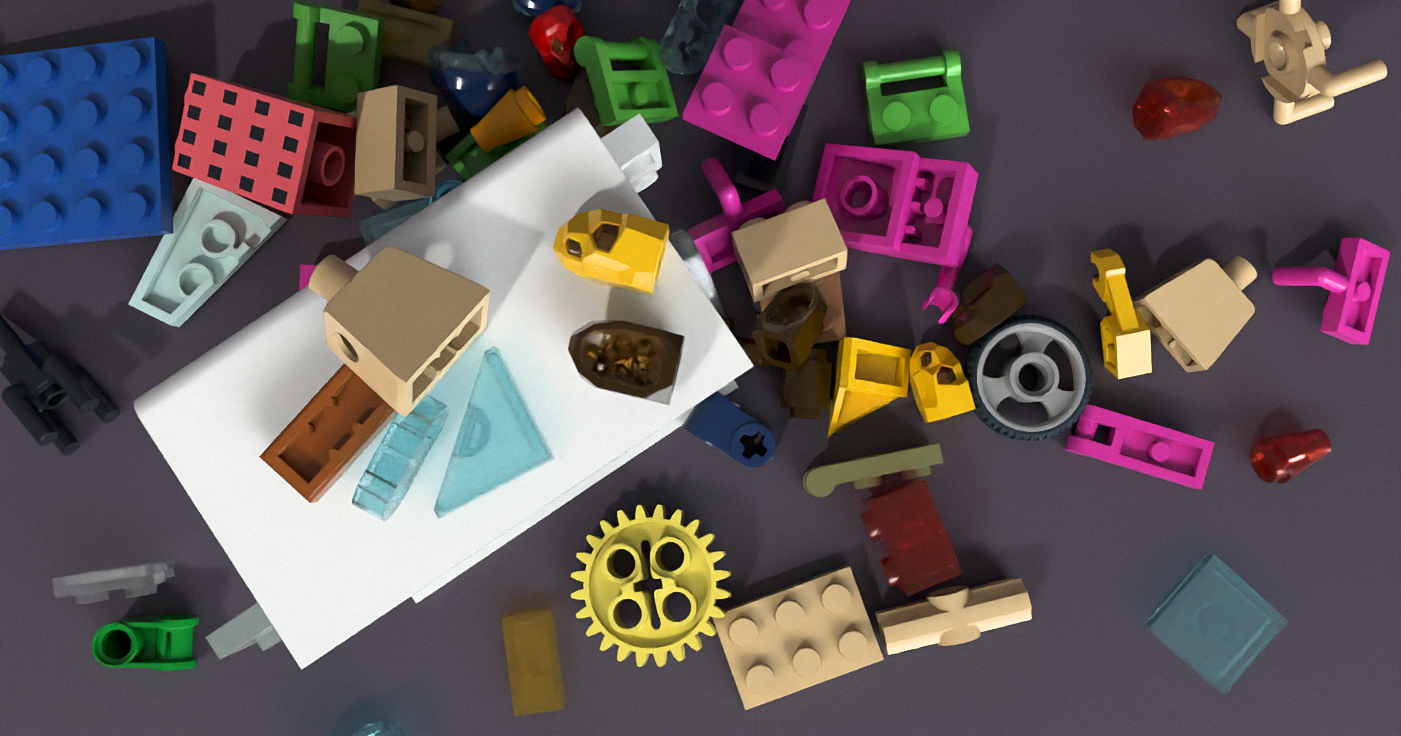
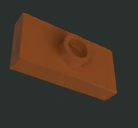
(328, 434)

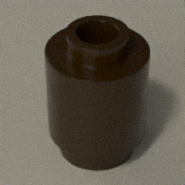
(808, 386)

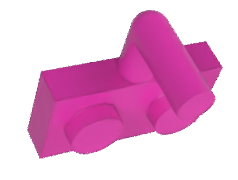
(714, 236)
(1352, 288)

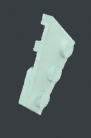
(208, 244)

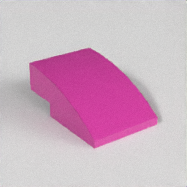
(897, 202)

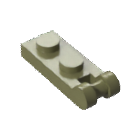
(868, 470)

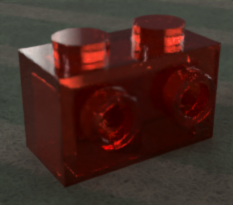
(910, 536)

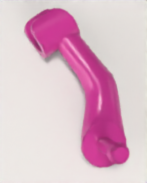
(942, 294)

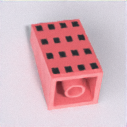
(267, 147)

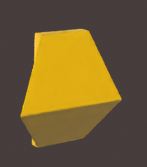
(865, 379)

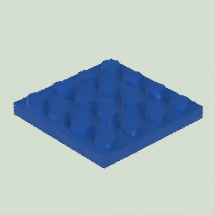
(84, 144)

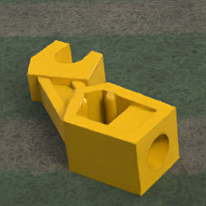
(1124, 332)

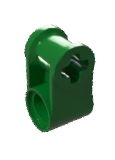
(156, 642)

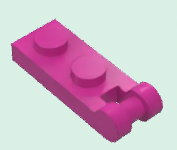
(1142, 447)

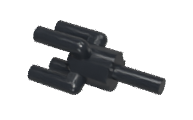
(44, 382)

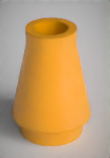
(510, 119)

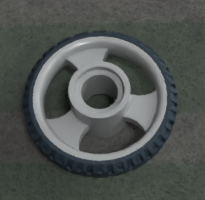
(1061, 406)

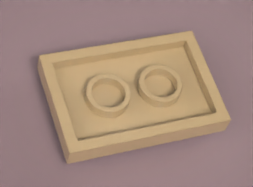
(797, 637)

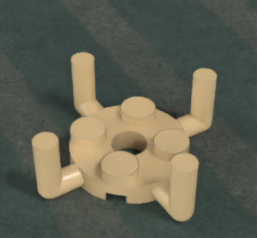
(1297, 62)

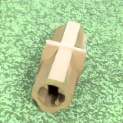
(953, 615)

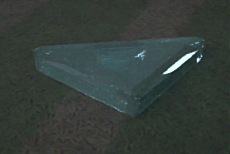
(494, 440)

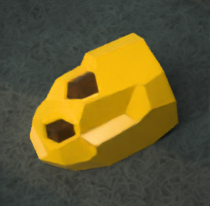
(613, 249)
(938, 383)

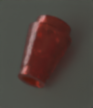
(1288, 454)

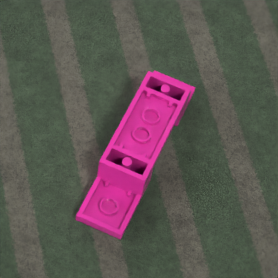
(764, 71)

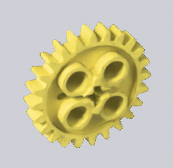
(607, 590)

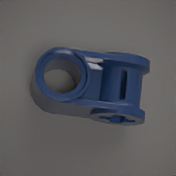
(724, 424)

